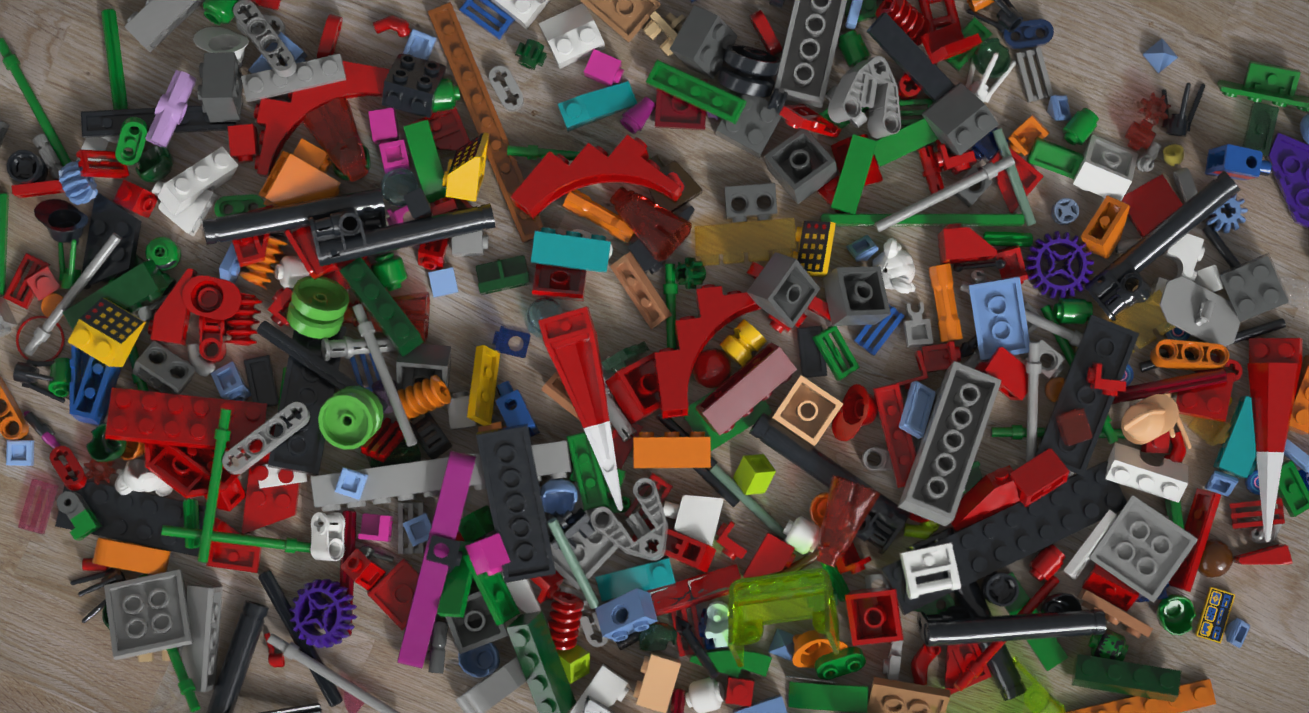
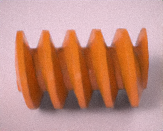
(257, 271)
(424, 396)

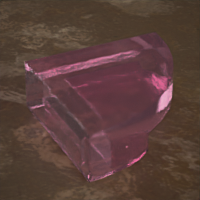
(352, 703)

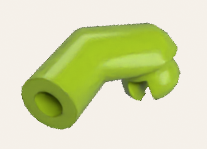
(922, 531)

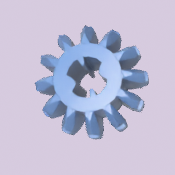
(77, 187)
(1230, 221)

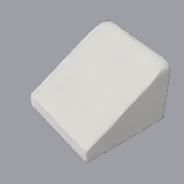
(1209, 278)

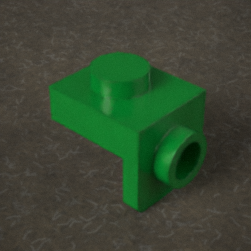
(476, 524)

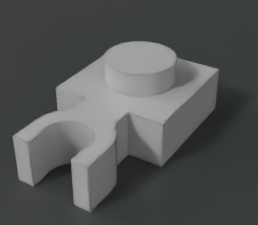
(917, 330)
(892, 665)

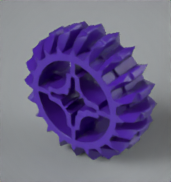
(1067, 273)
(310, 609)

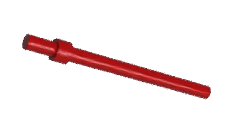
(975, 667)

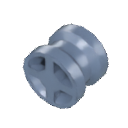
(1067, 207)

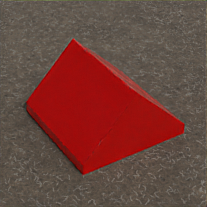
(559, 283)

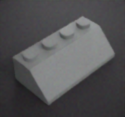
(204, 618)

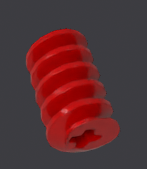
(906, 18)
(243, 322)
(566, 619)

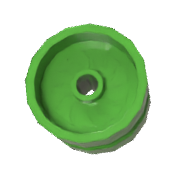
(317, 307)
(350, 417)

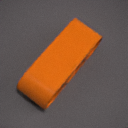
(1199, 349)
(11, 415)
(131, 556)

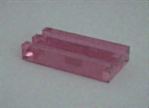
(47, 509)

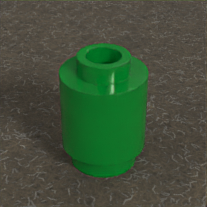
(853, 48)
(1080, 127)
(1072, 311)
(61, 372)

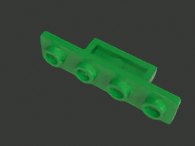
(1268, 83)

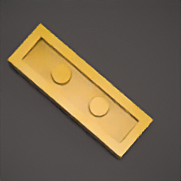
(483, 385)

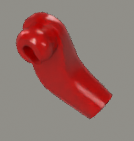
(921, 661)

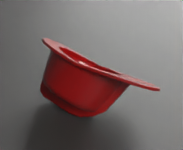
(211, 297)
(857, 410)

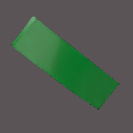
(426, 160)
(725, 662)
(828, 696)

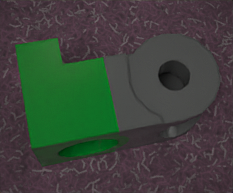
(79, 514)

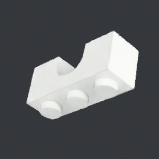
(187, 186)
(1185, 255)
(1130, 470)

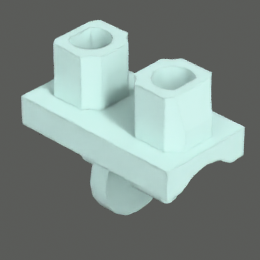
(717, 623)

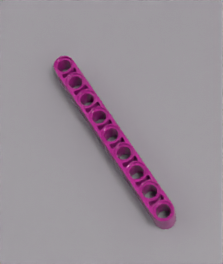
(432, 574)

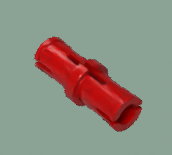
(931, 169)

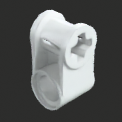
(327, 539)

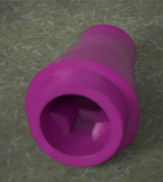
(636, 116)

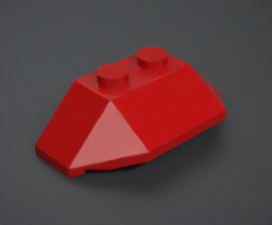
(184, 468)

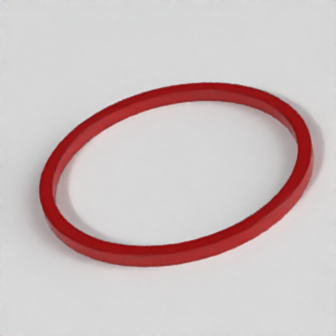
(32, 318)

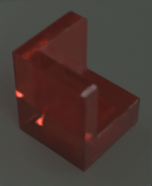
(1074, 426)

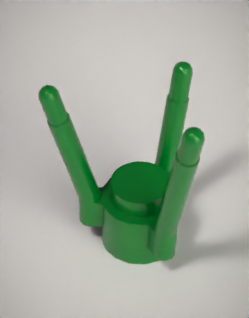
(70, 275)

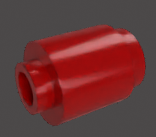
(1046, 563)

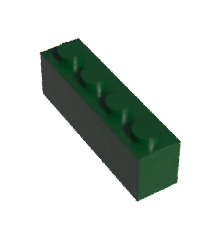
(126, 291)
(381, 306)
(541, 663)
(1126, 678)

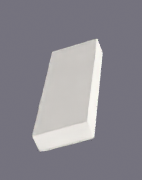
(1081, 558)

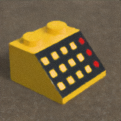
(467, 169)
(815, 246)
(107, 333)

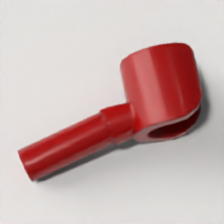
(274, 659)

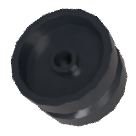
(749, 70)

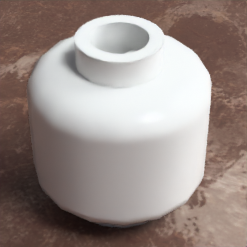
(290, 271)
(802, 535)
(705, 695)

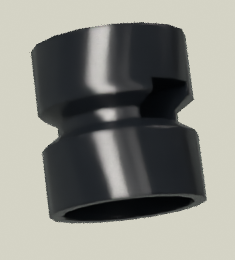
(26, 167)
(1000, 589)

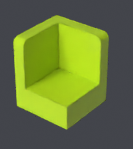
(754, 474)
(575, 662)

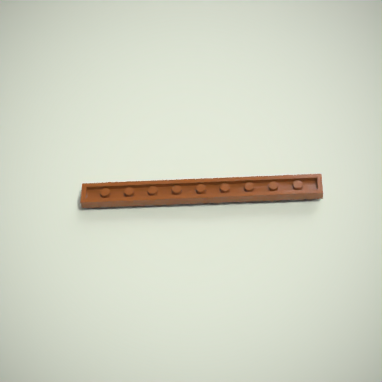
(482, 113)

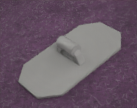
(1199, 312)

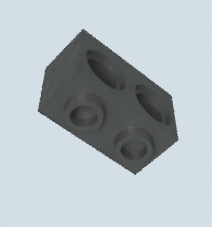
(749, 195)
(160, 375)

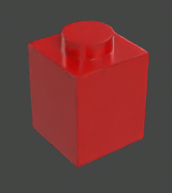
(243, 142)
(739, 691)

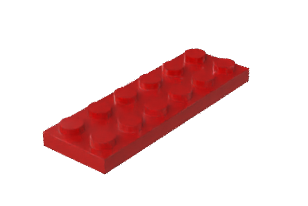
(180, 419)

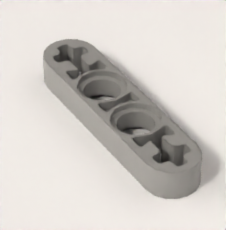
(264, 38)
(263, 434)

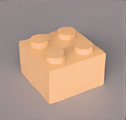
(807, 410)
(657, 682)

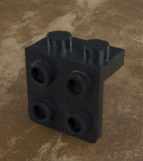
(412, 85)

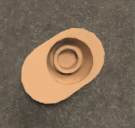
(1149, 419)

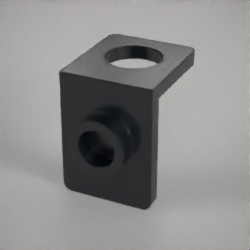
(452, 559)

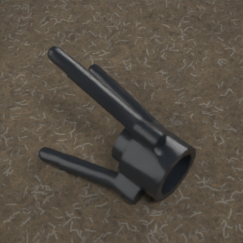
(1007, 17)
(1179, 123)
(29, 374)
(110, 576)

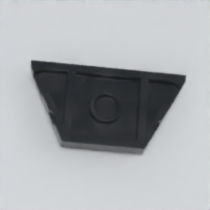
(106, 220)

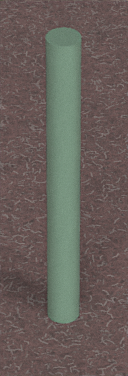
(1014, 178)
(748, 501)
(573, 563)

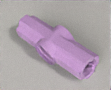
(171, 109)

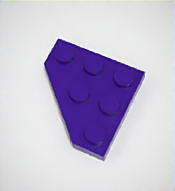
(1291, 172)

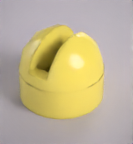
(1173, 154)

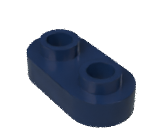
(1027, 34)

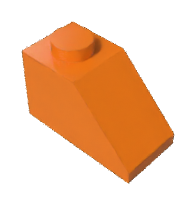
(1106, 227)

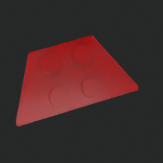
(268, 504)

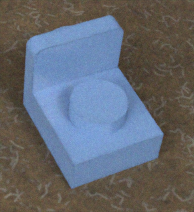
(230, 383)

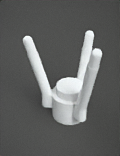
(980, 88)

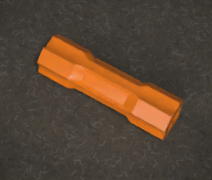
(584, 206)
(948, 320)

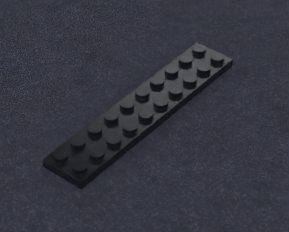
(1017, 533)

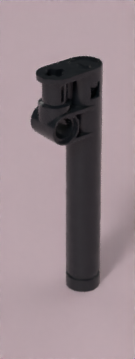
(296, 215)
(341, 243)
(1115, 284)
(884, 518)
(960, 626)
(238, 658)
(1001, 664)

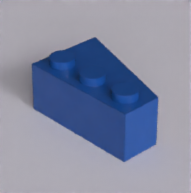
(90, 387)

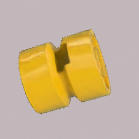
(743, 343)

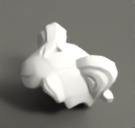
(898, 265)
(138, 478)

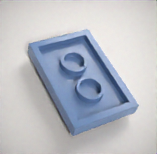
(999, 316)

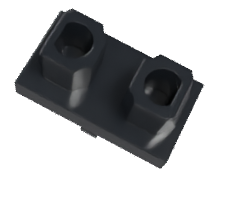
(571, 524)

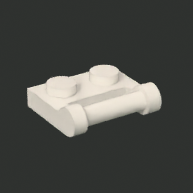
(926, 562)

